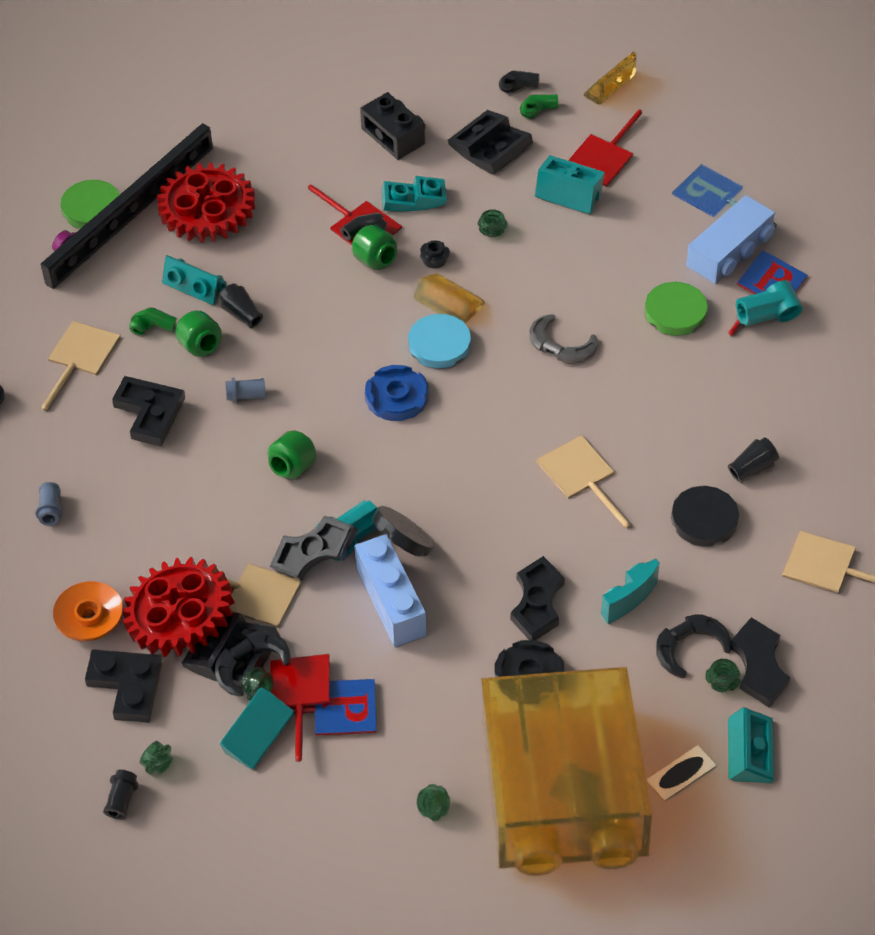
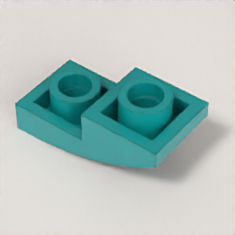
(421, 195)
(638, 585)

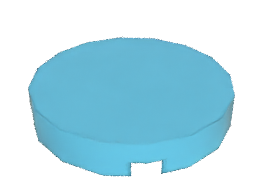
(439, 340)

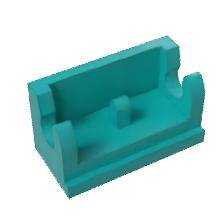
(569, 184)

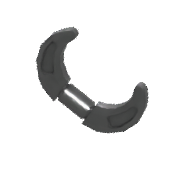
(540, 341)

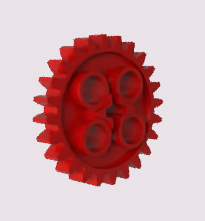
(206, 202)
(178, 606)

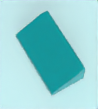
(256, 728)
(750, 747)

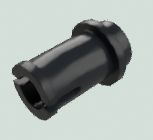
(122, 787)

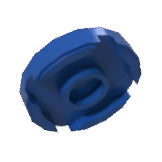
(396, 393)

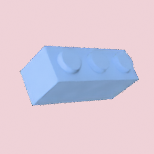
(730, 239)
(390, 590)

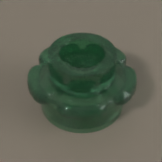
(492, 223)
(725, 668)
(254, 680)
(156, 758)
(433, 802)

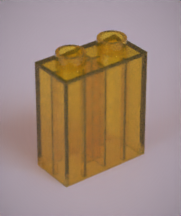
(565, 770)

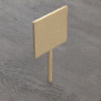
(81, 349)
(578, 467)
(821, 562)
(263, 594)

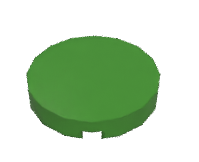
(86, 200)
(676, 308)

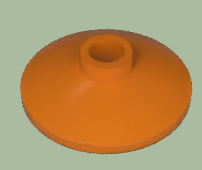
(86, 600)

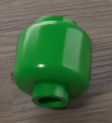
(374, 247)
(198, 333)
(291, 454)

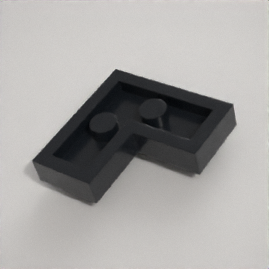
(155, 405)
(134, 677)

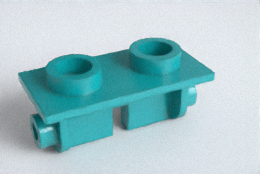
(192, 280)

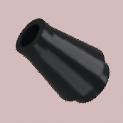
(239, 304)
(754, 459)

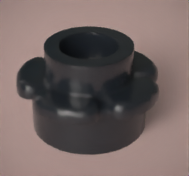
(434, 254)

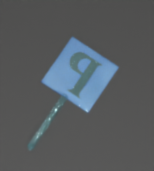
(708, 190)

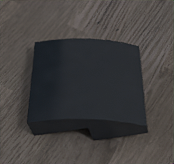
(490, 141)
(205, 657)

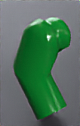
(536, 103)
(150, 317)

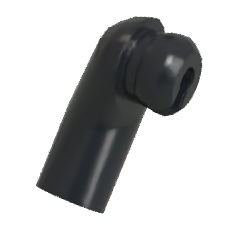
(516, 79)
(351, 228)

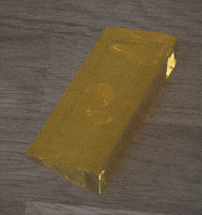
(612, 80)
(447, 297)

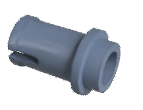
(245, 389)
(49, 507)

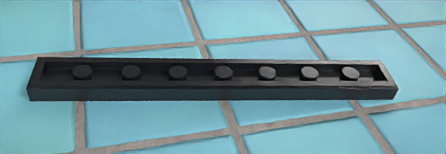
(125, 207)

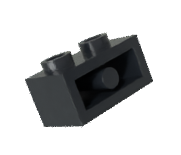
(393, 125)

